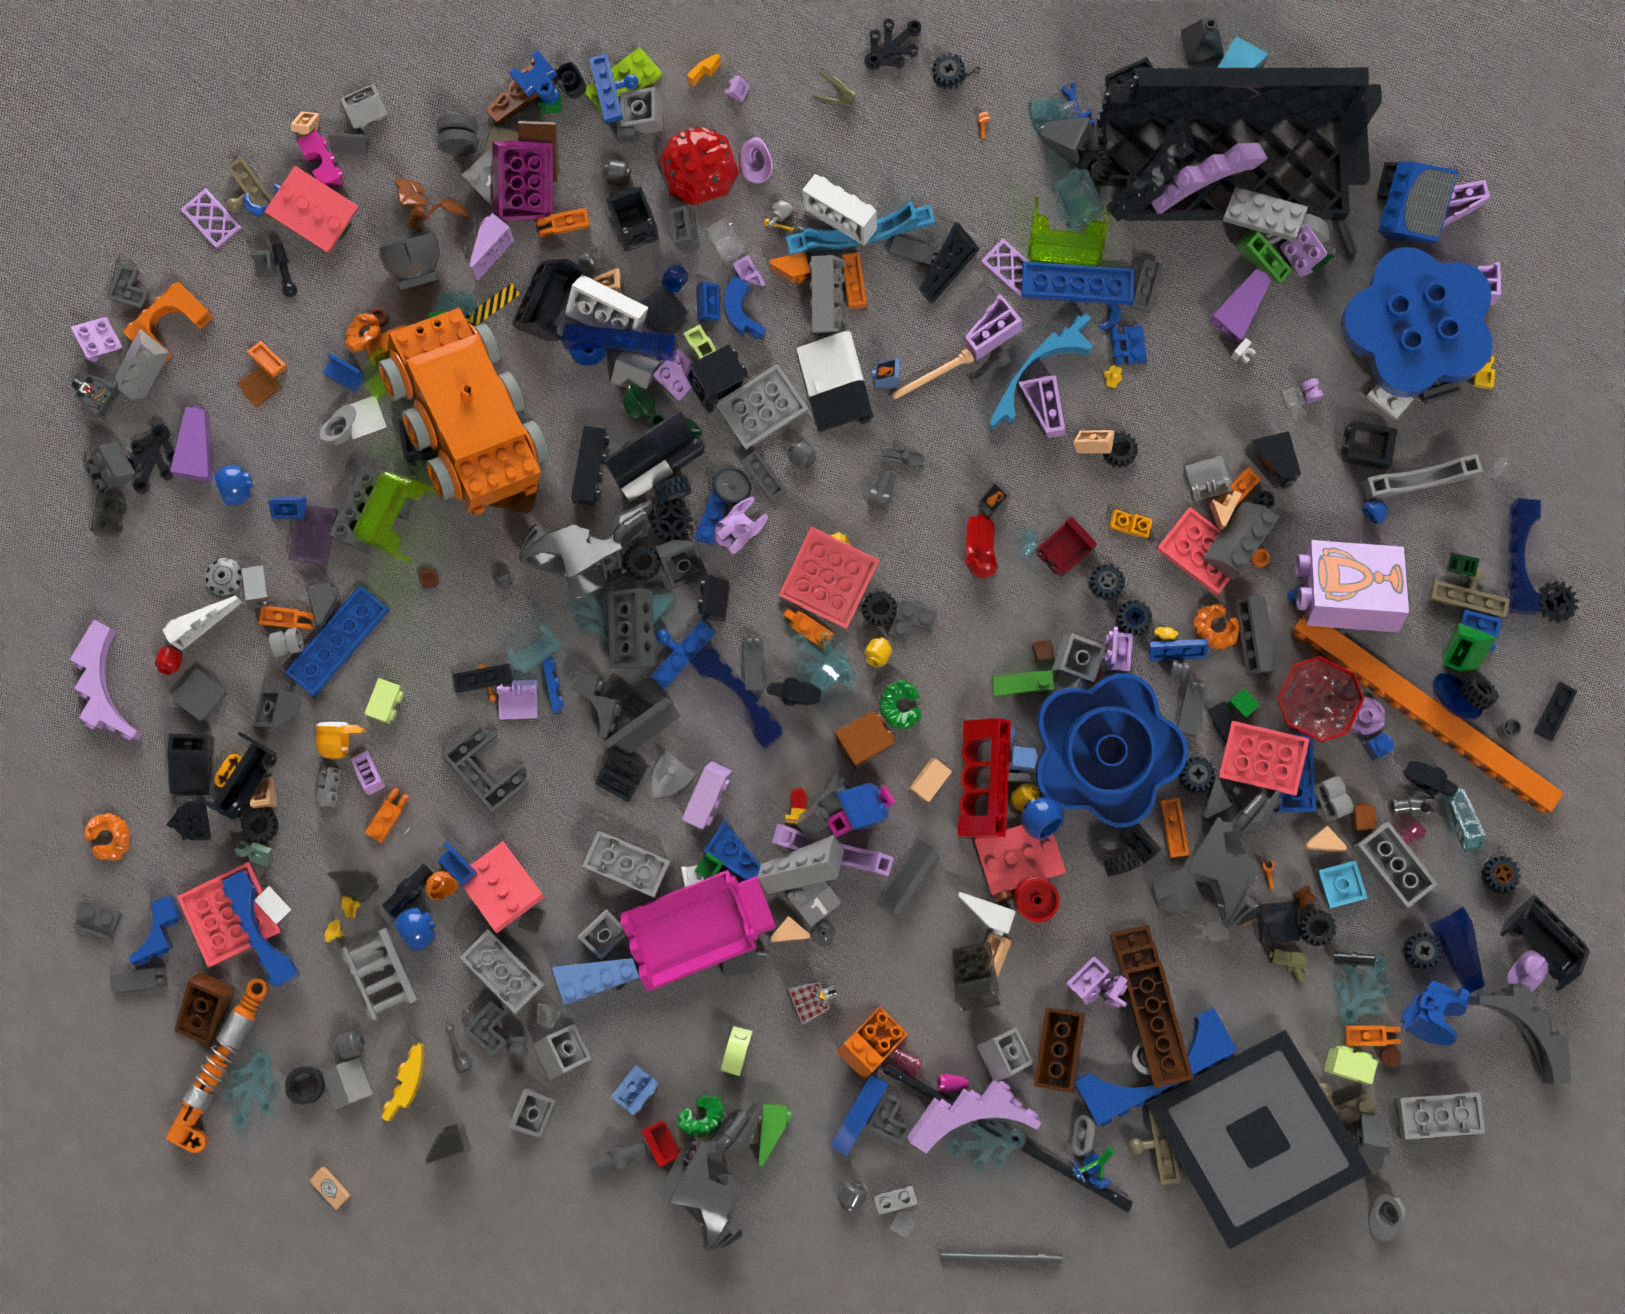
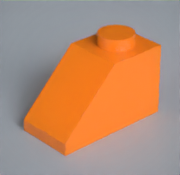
(792, 267)

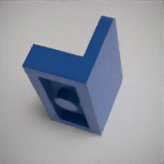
(343, 373)
(457, 865)

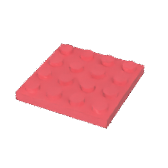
(829, 577)
(215, 923)

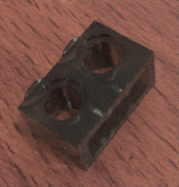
(103, 515)

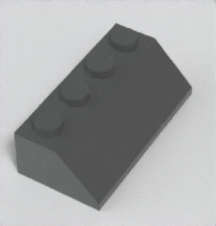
(1240, 538)

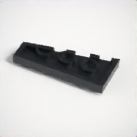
(950, 261)

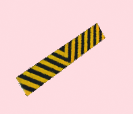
(492, 305)

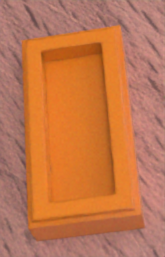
(266, 359)

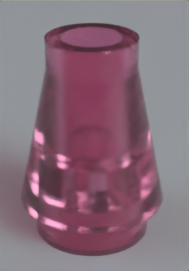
(1413, 832)
(908, 1061)

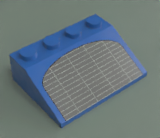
(1417, 202)

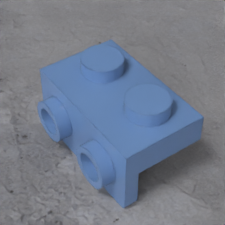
(635, 1090)

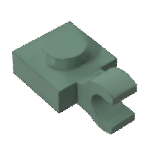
(257, 853)

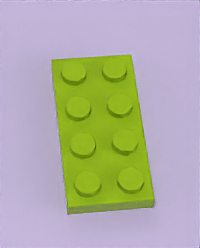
(635, 63)

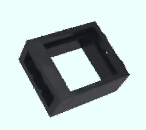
(1387, 451)

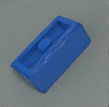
(708, 302)
(288, 507)

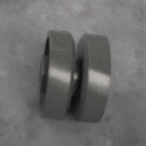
(457, 134)

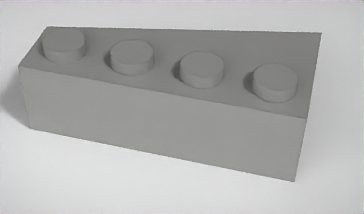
(826, 293)
(803, 866)

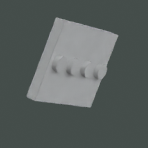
(761, 407)

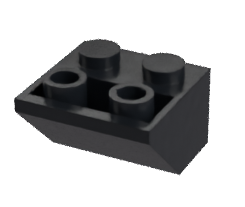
(715, 598)

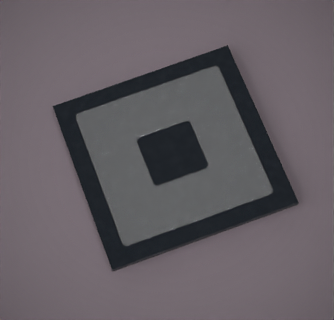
(1258, 1139)

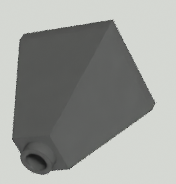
(1202, 41)
(1068, 138)

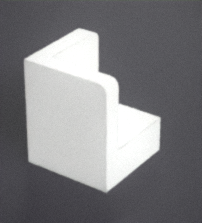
(690, 876)

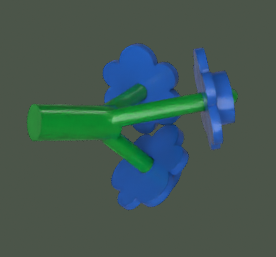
(1094, 1165)

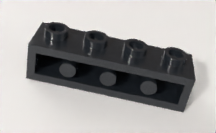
(589, 466)

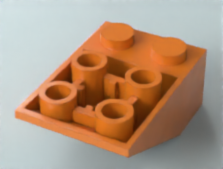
(872, 1043)

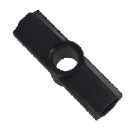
(407, 891)

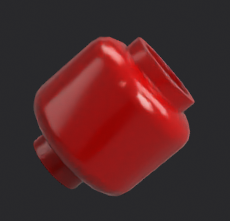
(168, 660)

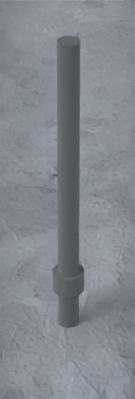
(1040, 1258)

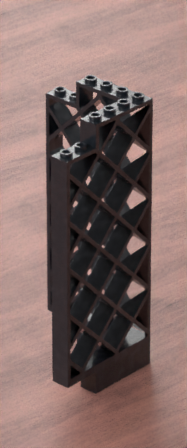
(1262, 101)

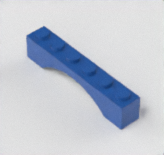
(242, 894)

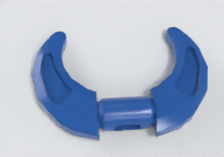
(254, 209)
(1114, 317)

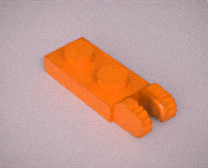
(564, 222)
(284, 618)
(386, 817)
(1369, 1035)

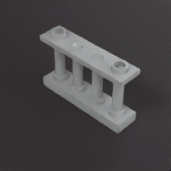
(400, 976)

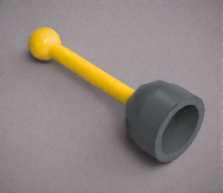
(798, 229)

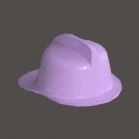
(1529, 970)

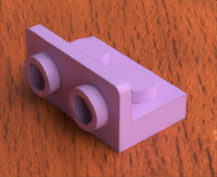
(1090, 980)
(1116, 988)

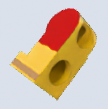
(798, 799)

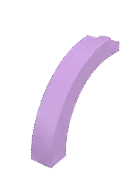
(853, 857)

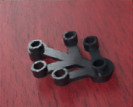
(891, 47)
(152, 456)

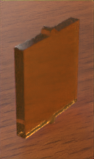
(259, 386)

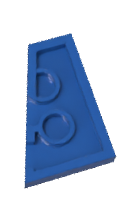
(731, 851)

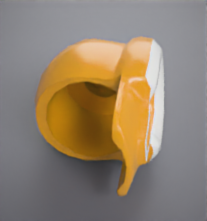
(333, 738)

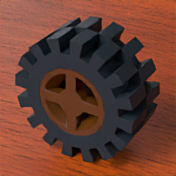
(1508, 874)

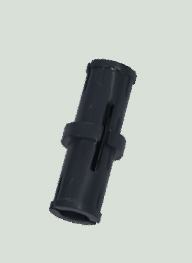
(1354, 959)

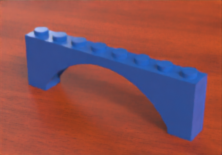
(1208, 1046)

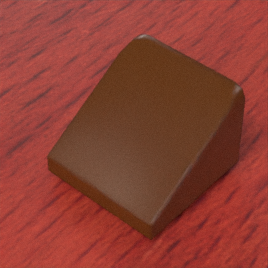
(1042, 650)

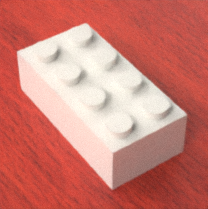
(840, 209)
(603, 307)

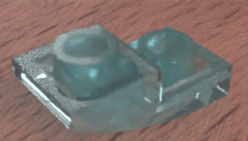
(1045, 109)
(449, 302)
(831, 669)

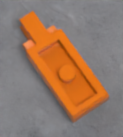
(808, 627)

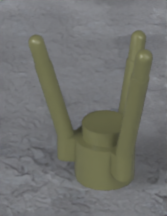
(846, 94)

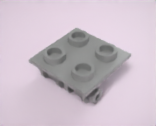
(1208, 478)

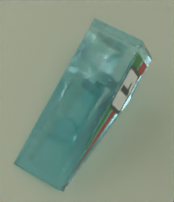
(1465, 821)

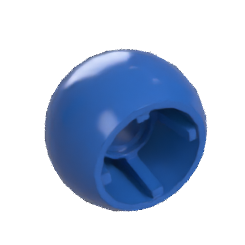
(233, 484)
(1042, 818)
(415, 928)

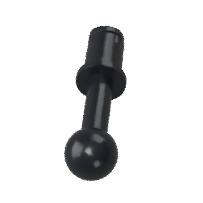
(289, 288)

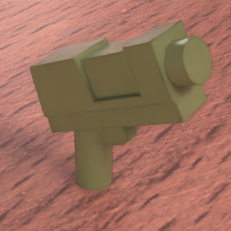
(1294, 961)

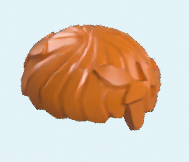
(440, 885)

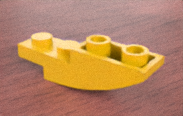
(411, 1075)

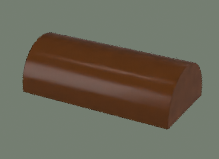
(1059, 1050)

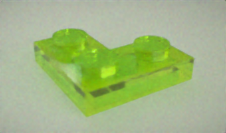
(375, 383)

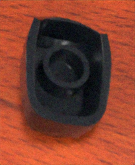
(570, 80)

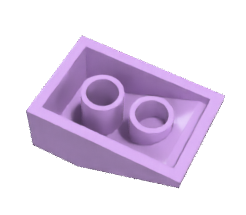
(490, 244)

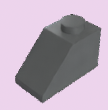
(323, 601)

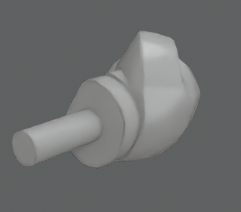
(780, 212)

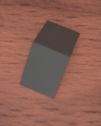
(1216, 801)

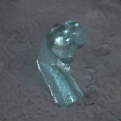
(1030, 544)

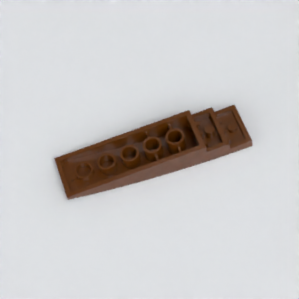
(1151, 1006)

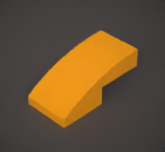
(707, 66)

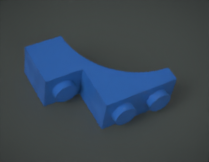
(165, 913)

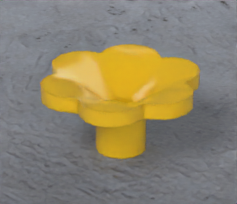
(1113, 376)
(1166, 633)
(349, 906)
(333, 931)

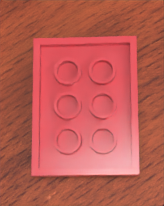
(311, 209)
(1187, 546)
(1264, 758)
(1017, 857)
(501, 887)

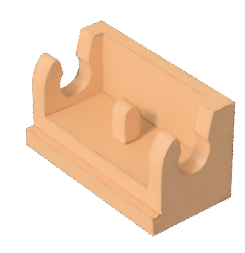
(930, 780)

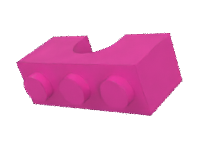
(314, 149)

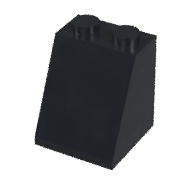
(1275, 459)

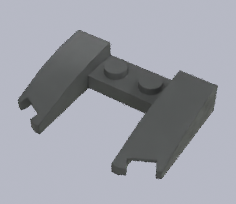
(460, 760)

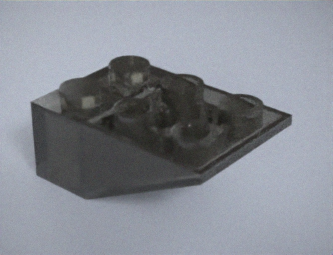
(975, 977)

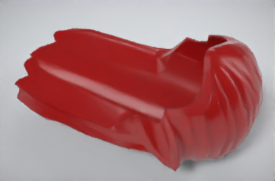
(980, 547)

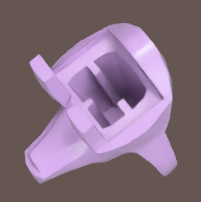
(737, 527)

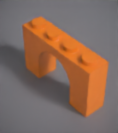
(175, 299)

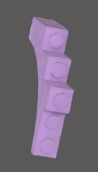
(1192, 178)
(91, 658)
(969, 1106)

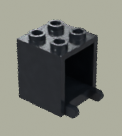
(637, 228)
(716, 376)

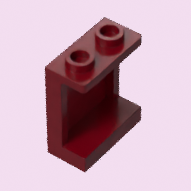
(1066, 547)

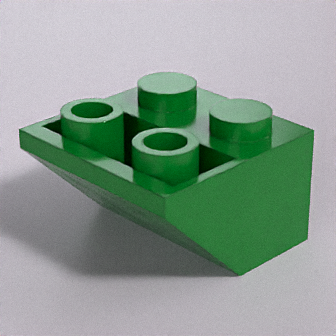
(1467, 648)

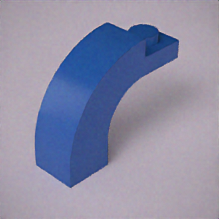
(734, 297)

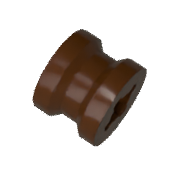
(1304, 896)

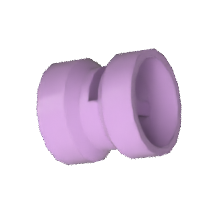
(1311, 390)

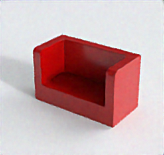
(661, 1143)

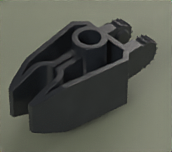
(795, 692)
(1430, 779)

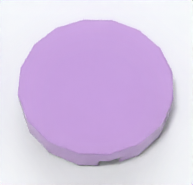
(1369, 718)

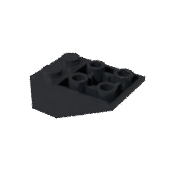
(190, 763)

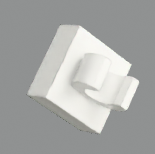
(1242, 349)

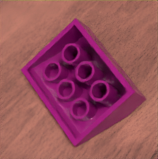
(522, 180)

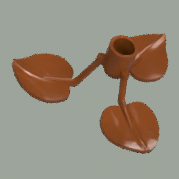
(408, 195)

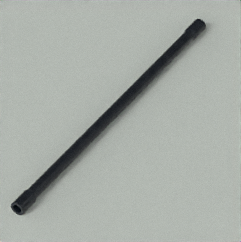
(1115, 1198)

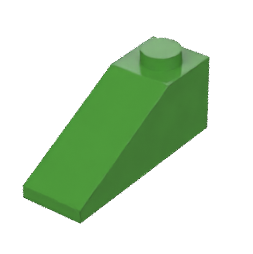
(1263, 255)
(1024, 683)
(773, 1125)

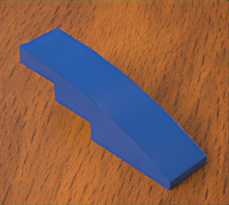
(859, 1114)

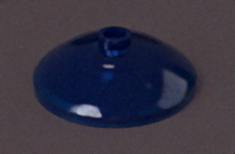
(1449, 695)

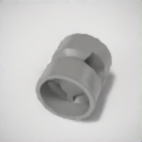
(288, 642)

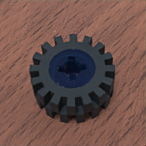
(1127, 619)

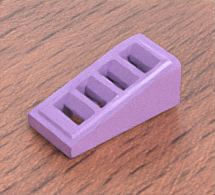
(373, 783)

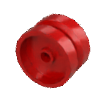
(1042, 908)

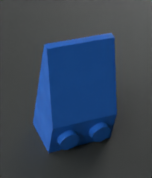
(863, 806)

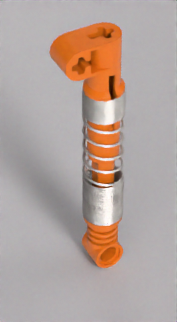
(197, 1096)

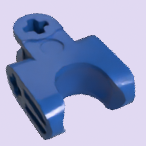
(538, 79)

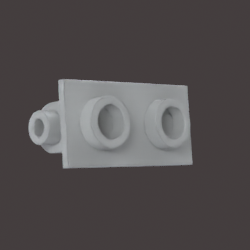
(330, 778)
(895, 1200)

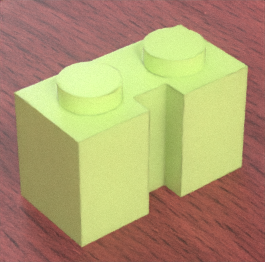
(383, 701)

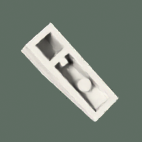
(992, 915)

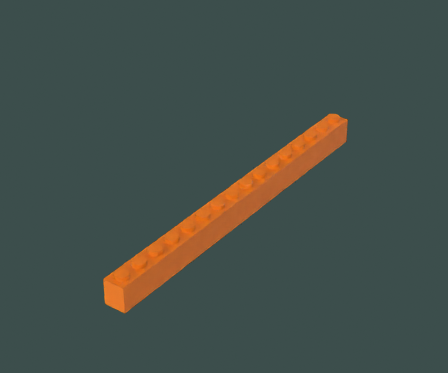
(1431, 715)

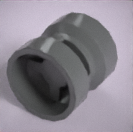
(1513, 727)

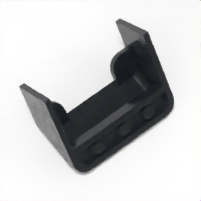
(545, 296)
(243, 780)
(1551, 938)

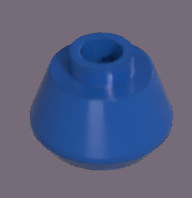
(1375, 511)

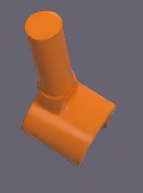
(983, 118)
(1268, 873)

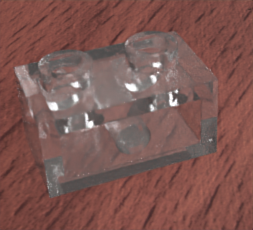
(725, 241)

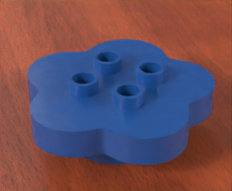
(1420, 322)
(1107, 749)

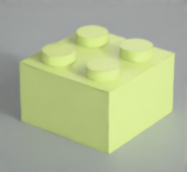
(1350, 1065)

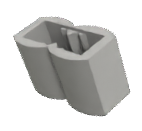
(1333, 798)

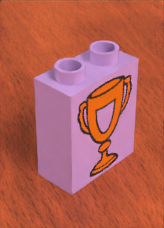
(1353, 586)

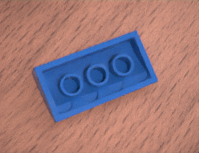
(1305, 799)

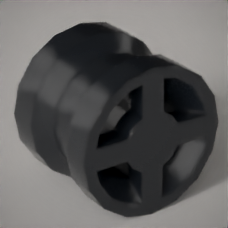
(1266, 498)

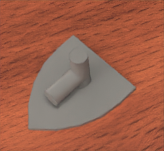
(670, 776)

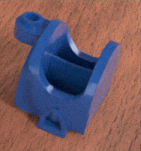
(1426, 1013)

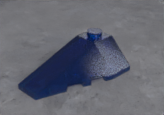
(1460, 946)

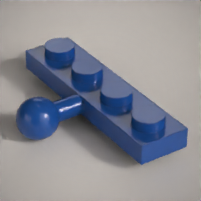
(607, 87)
(682, 653)

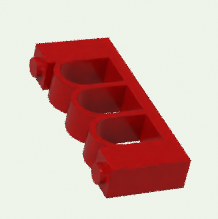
(975, 733)

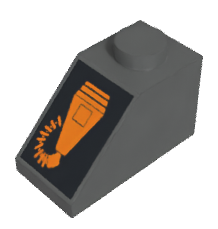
(994, 499)

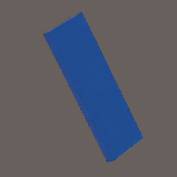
(1077, 283)
(337, 641)

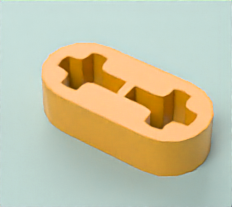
(225, 768)

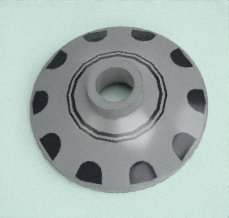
(231, 580)

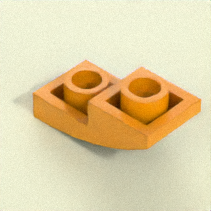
(1130, 524)

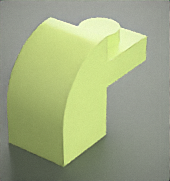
(699, 342)
(736, 1051)

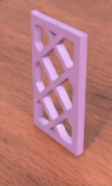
(214, 204)
(996, 270)

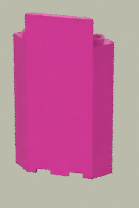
(696, 928)

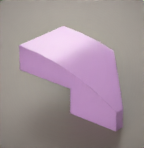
(747, 272)

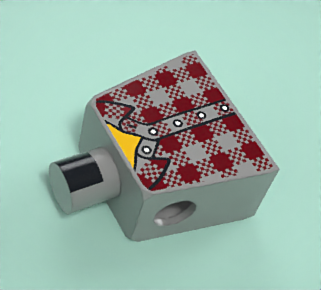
(811, 1000)

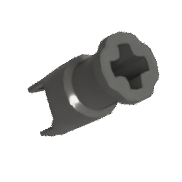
(1410, 805)

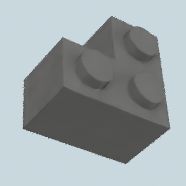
(1372, 1140)

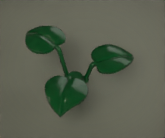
(640, 401)

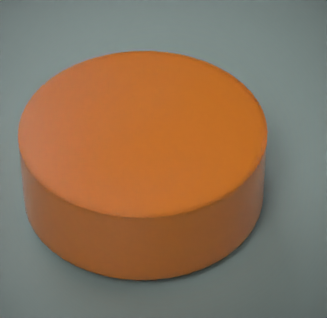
(1260, 558)

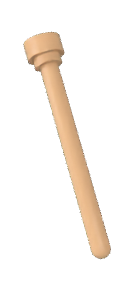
(963, 358)

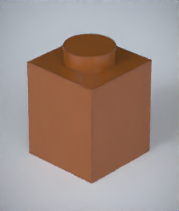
(1363, 817)

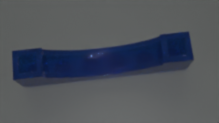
(585, 337)
(1522, 595)
(709, 665)

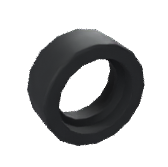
(289, 1085)

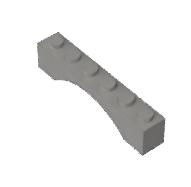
(1445, 473)

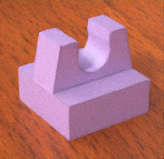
(737, 89)

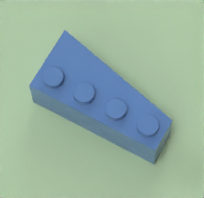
(588, 979)

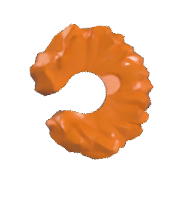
(354, 341)
(1203, 628)
(120, 833)

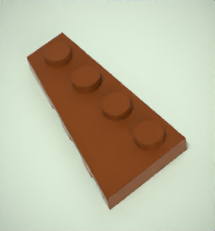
(511, 101)

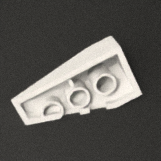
(188, 628)

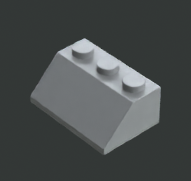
(140, 366)

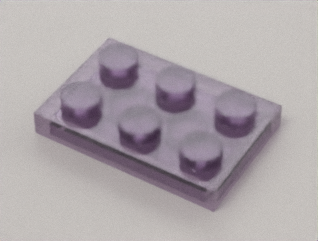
(311, 536)

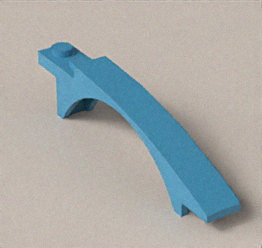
(898, 222)
(1066, 341)

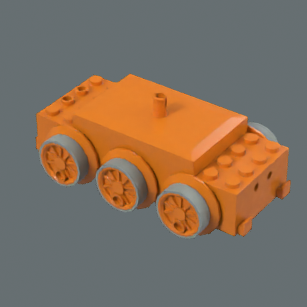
(463, 410)

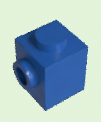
(1379, 746)

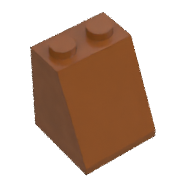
(864, 739)

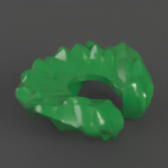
(888, 706)
(709, 1123)

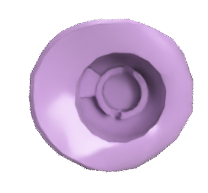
(756, 161)

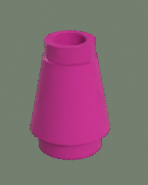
(950, 1083)

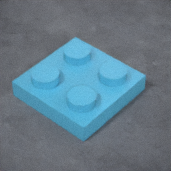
(1342, 884)

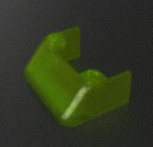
(1066, 246)
(382, 510)

